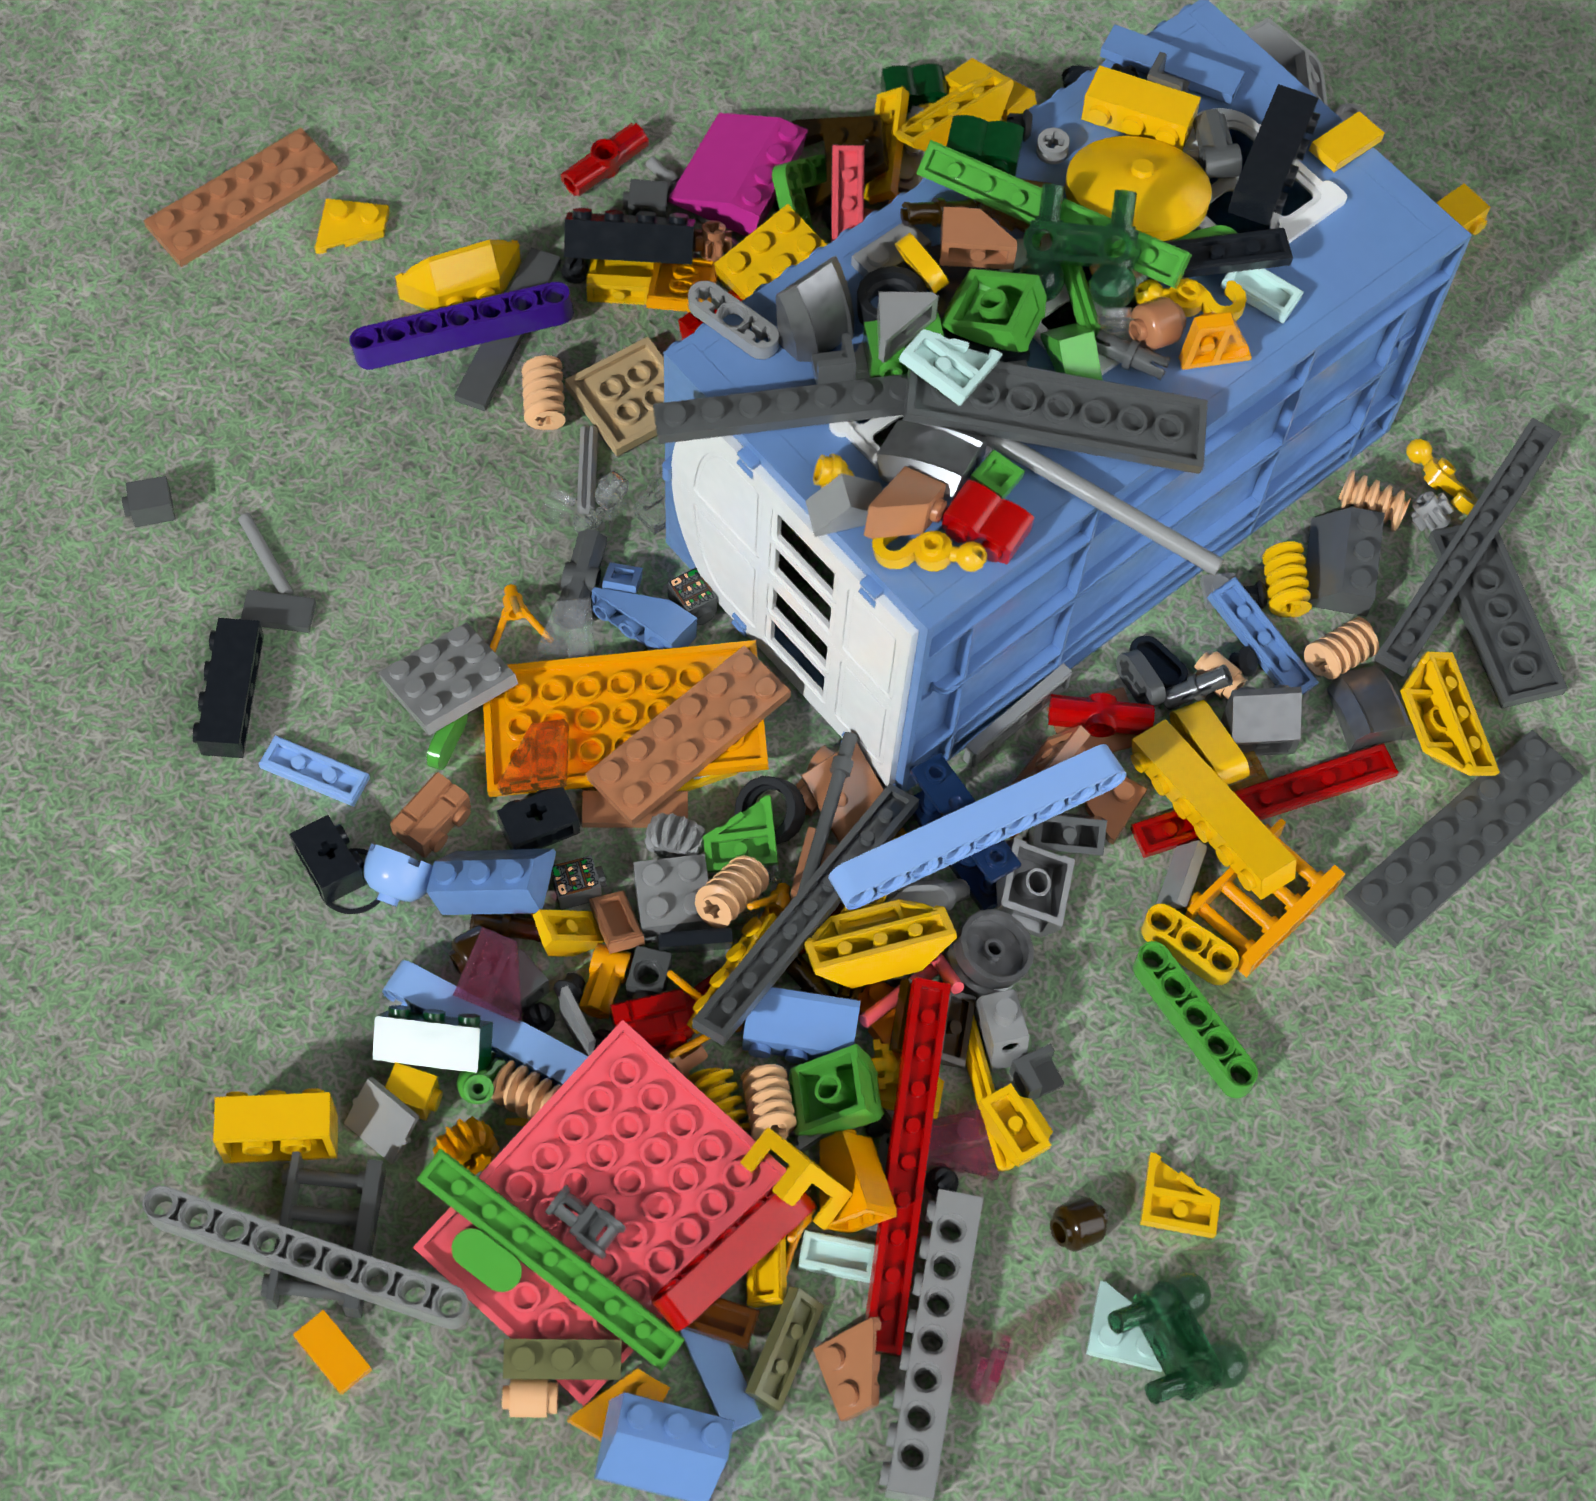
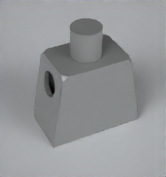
(1000, 1024)

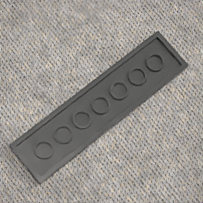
(1071, 415)
(1462, 839)

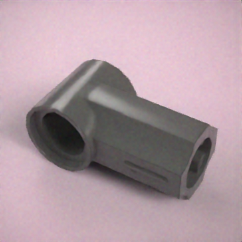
(1216, 151)

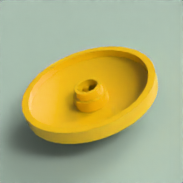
(1168, 183)

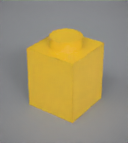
(415, 1089)

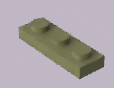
(784, 1349)
(562, 1359)

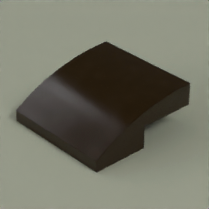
(957, 1026)

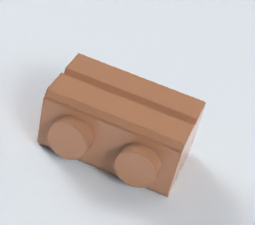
(431, 815)

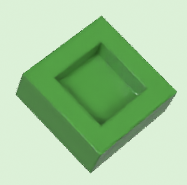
(998, 474)

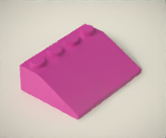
(733, 169)

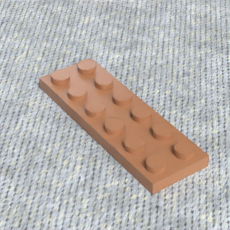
(240, 197)
(688, 735)

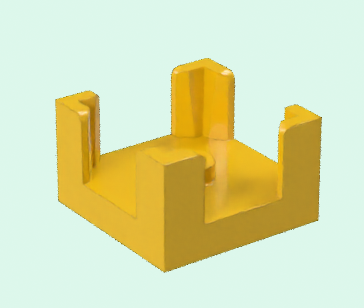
(799, 1176)

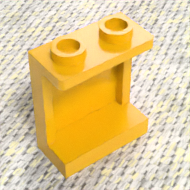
(619, 281)

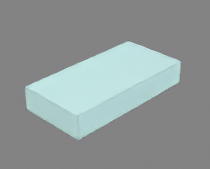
(1267, 292)
(836, 1256)

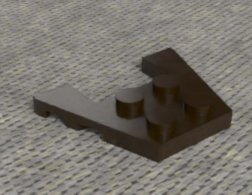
(845, 131)

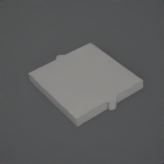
(576, 1022)
(381, 1120)

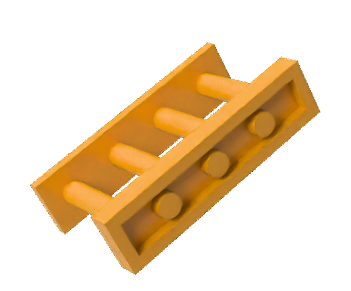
(1273, 928)

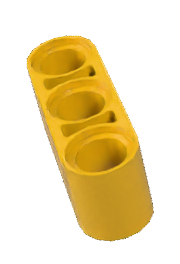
(1210, 740)
(1184, 929)

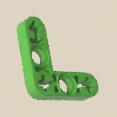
(793, 177)

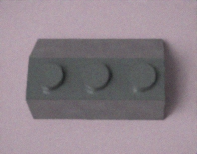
(1344, 560)

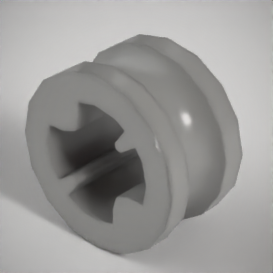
(1046, 139)

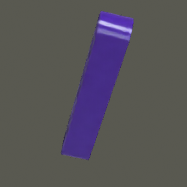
(462, 325)

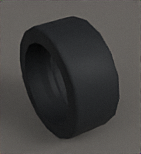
(885, 280)
(794, 799)

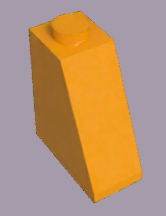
(857, 1167)

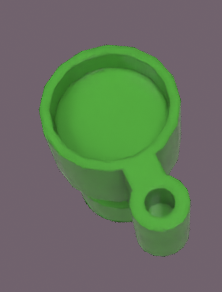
(478, 1087)

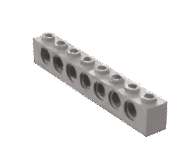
(962, 1214)

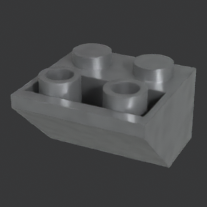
(1265, 719)

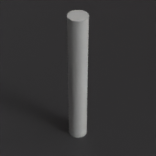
(265, 554)

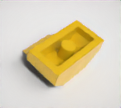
(567, 931)
(1015, 1125)

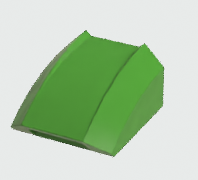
(997, 309)
(835, 1092)

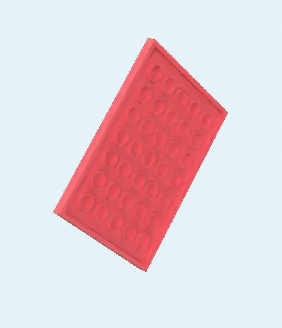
(640, 1148)

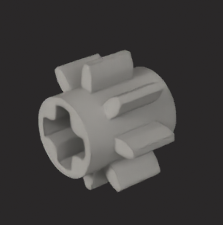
(1431, 511)

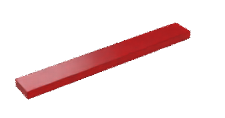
(1277, 796)

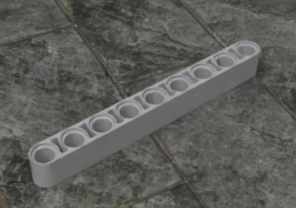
(292, 1244)

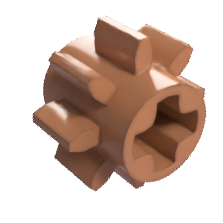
(713, 240)

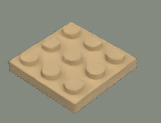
(621, 394)

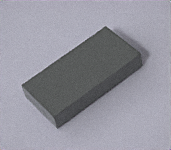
(279, 610)

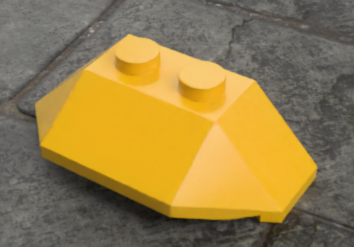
(980, 98)
(460, 275)
(1446, 716)
(879, 942)

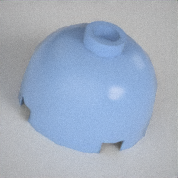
(395, 875)

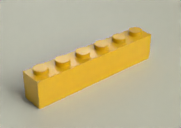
(1213, 810)

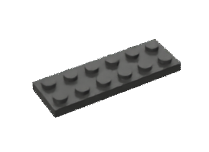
(1504, 627)

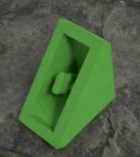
(1073, 351)

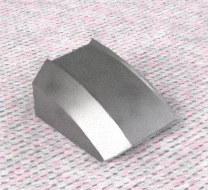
(815, 312)
(933, 451)
(1370, 708)
(1036, 890)

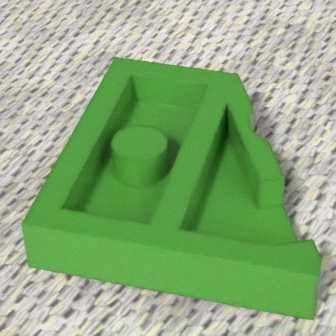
(744, 834)

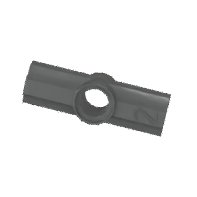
(584, 569)

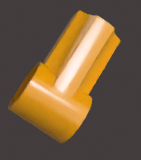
(605, 979)

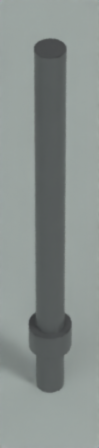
(840, 769)

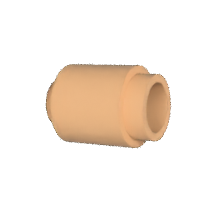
(1210, 662)
(530, 1398)

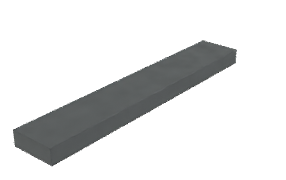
(495, 356)

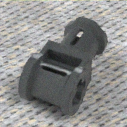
(587, 1223)

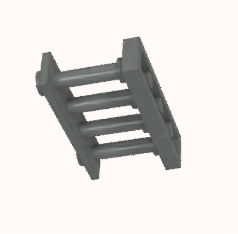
(362, 1220)

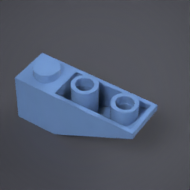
(647, 619)

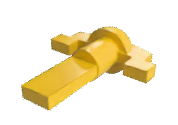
(887, 1064)

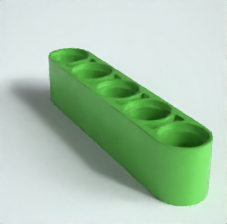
(1192, 1002)

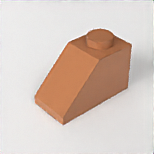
(974, 240)
(906, 506)

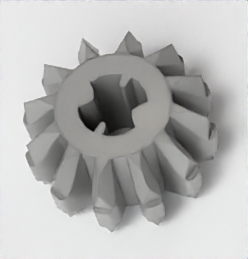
(674, 836)

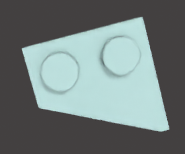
(948, 364)
(1126, 1347)

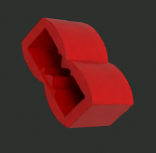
(987, 519)

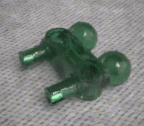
(1084, 245)
(1171, 1327)

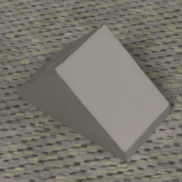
(902, 318)
(841, 504)

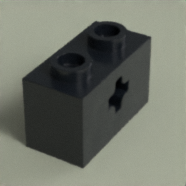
(553, 810)
(330, 876)

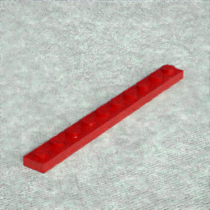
(907, 1161)

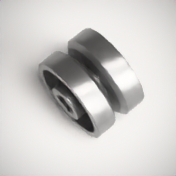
(990, 952)

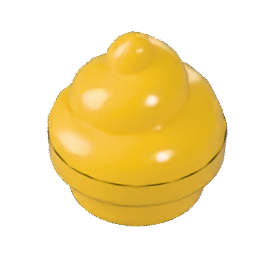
(829, 468)

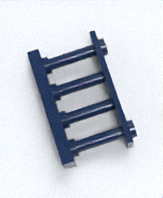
(944, 794)

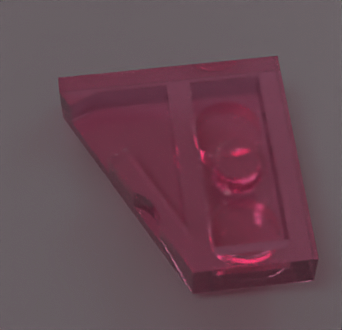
(493, 976)
(962, 1145)
(990, 1370)

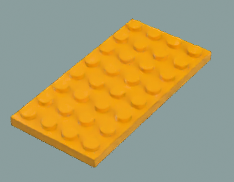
(605, 705)

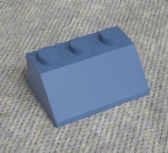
(491, 881)
(800, 1025)
(663, 1448)

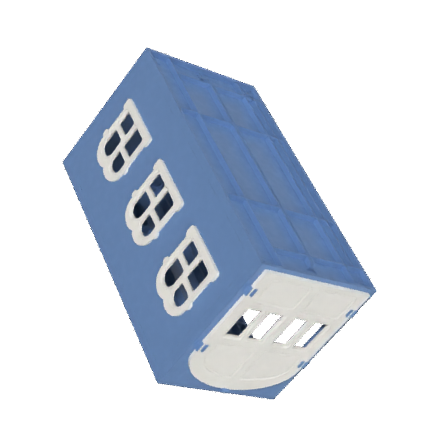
(942, 654)

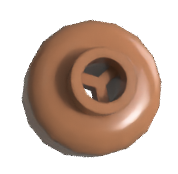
(1157, 323)

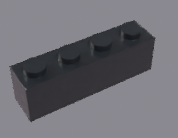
(1273, 155)
(629, 237)
(229, 688)

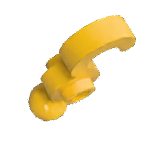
(1194, 297)
(1441, 475)
(931, 551)

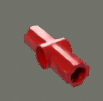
(605, 159)
(1100, 714)

